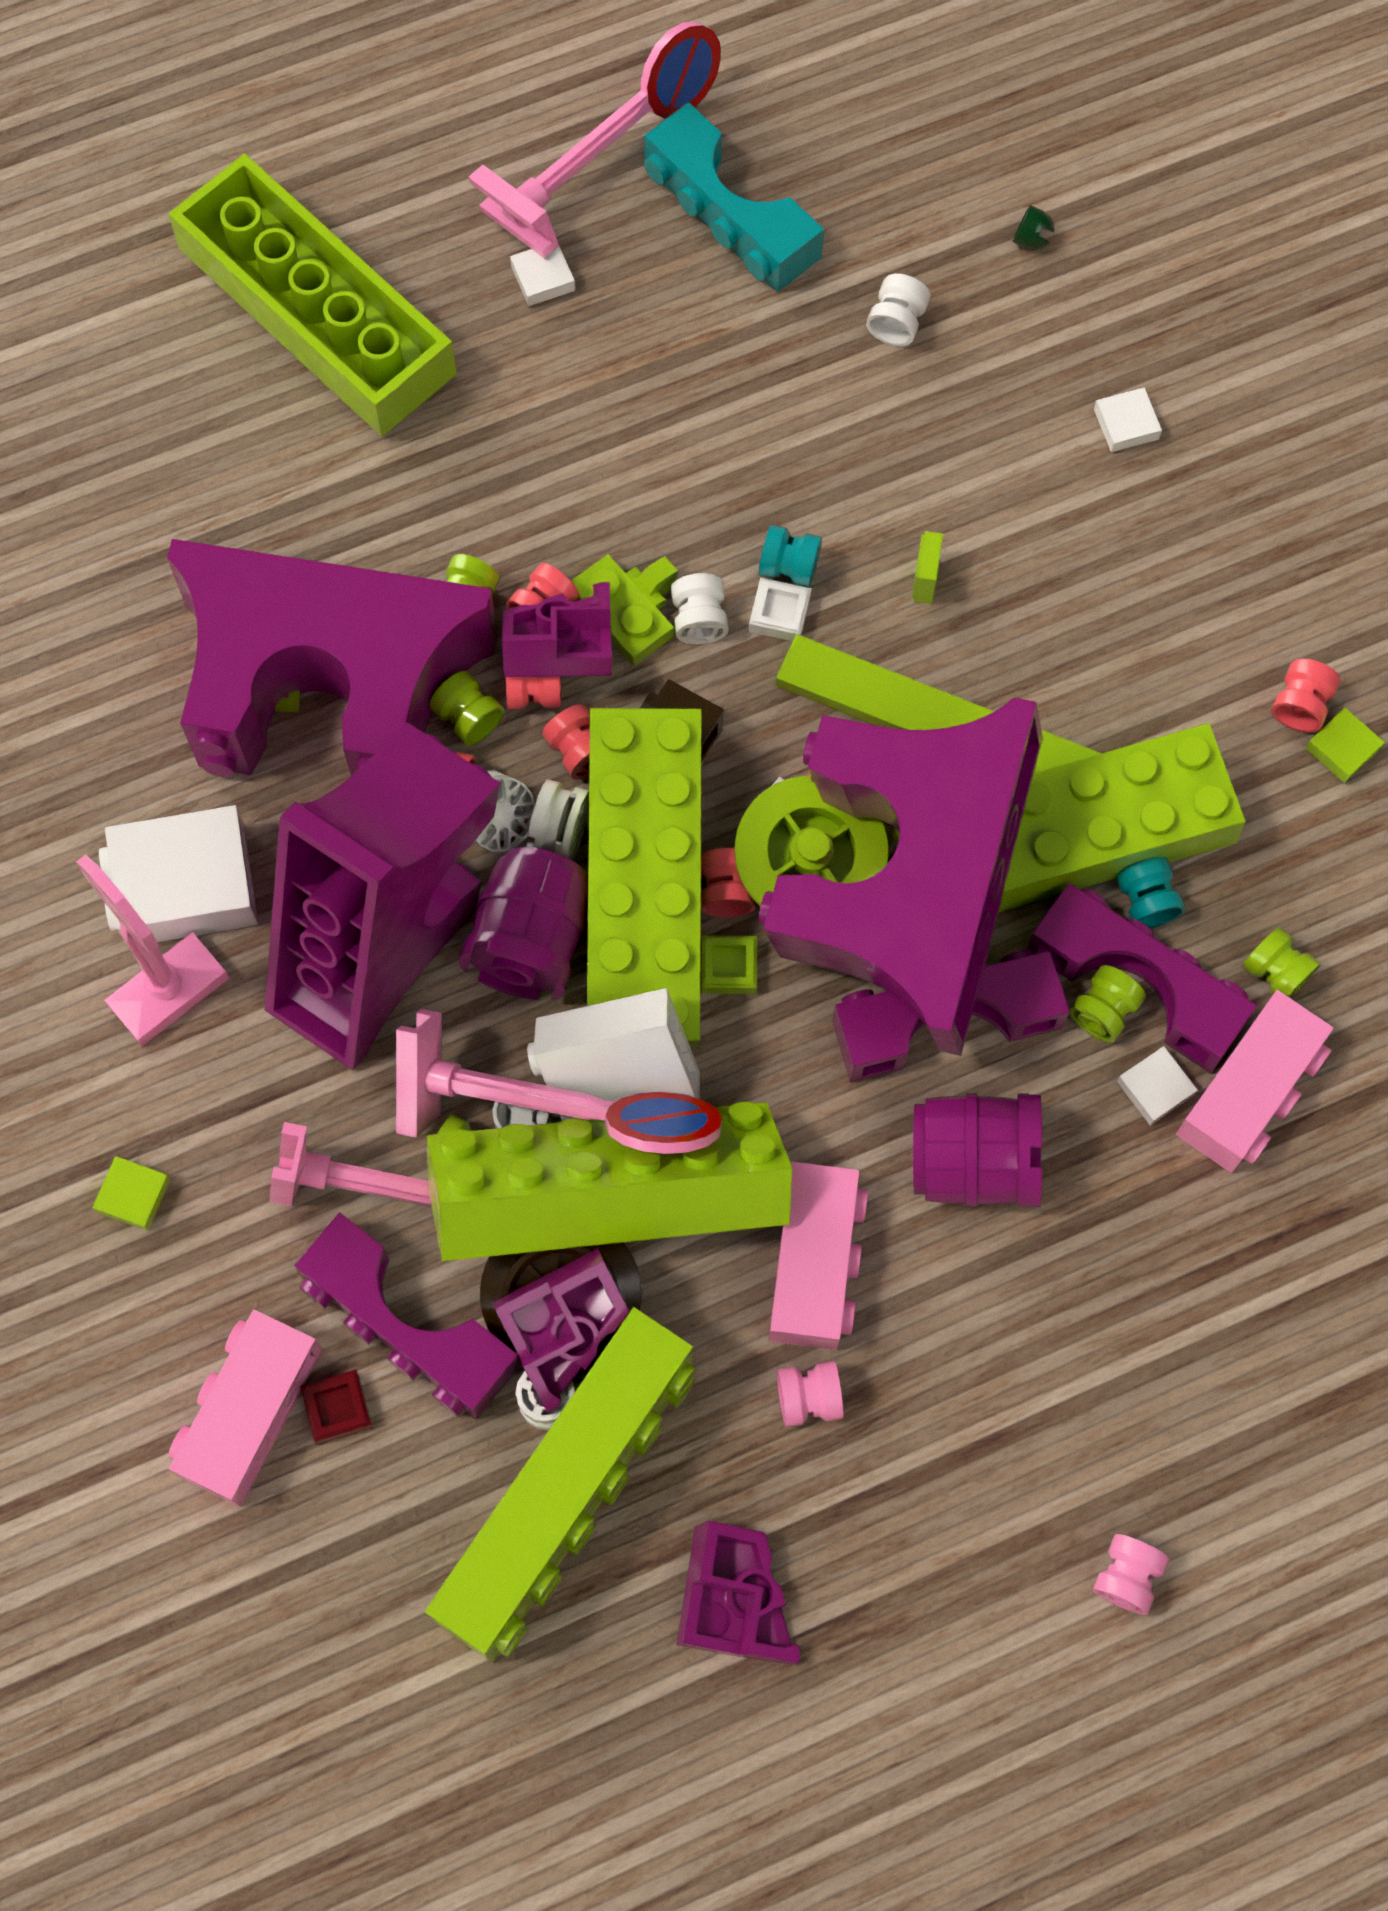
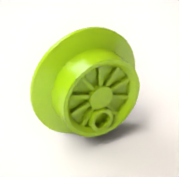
(799, 834)

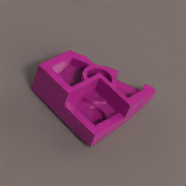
(559, 637)
(562, 1322)
(732, 1597)

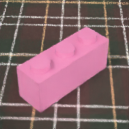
(1257, 1083)
(818, 1257)
(244, 1407)

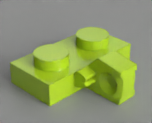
(634, 604)

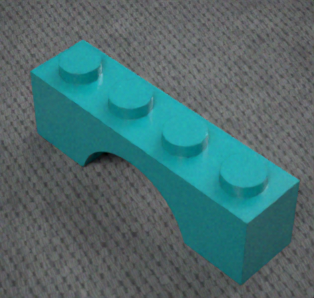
(771, 237)

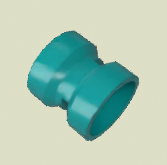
(790, 556)
(1151, 891)

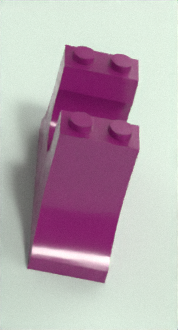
(317, 627)
(372, 889)
(933, 908)

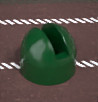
(1030, 228)

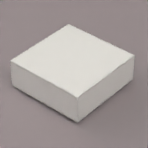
(540, 277)
(1127, 419)
(779, 609)
(1157, 1085)

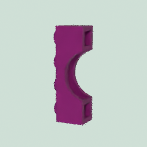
(1015, 996)
(1199, 1009)
(462, 1362)

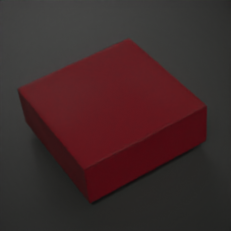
(336, 1407)

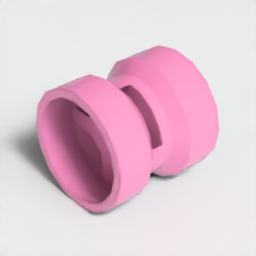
(815, 1393)
(1128, 1579)

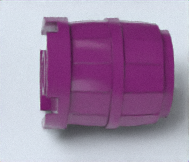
(528, 923)
(978, 1150)

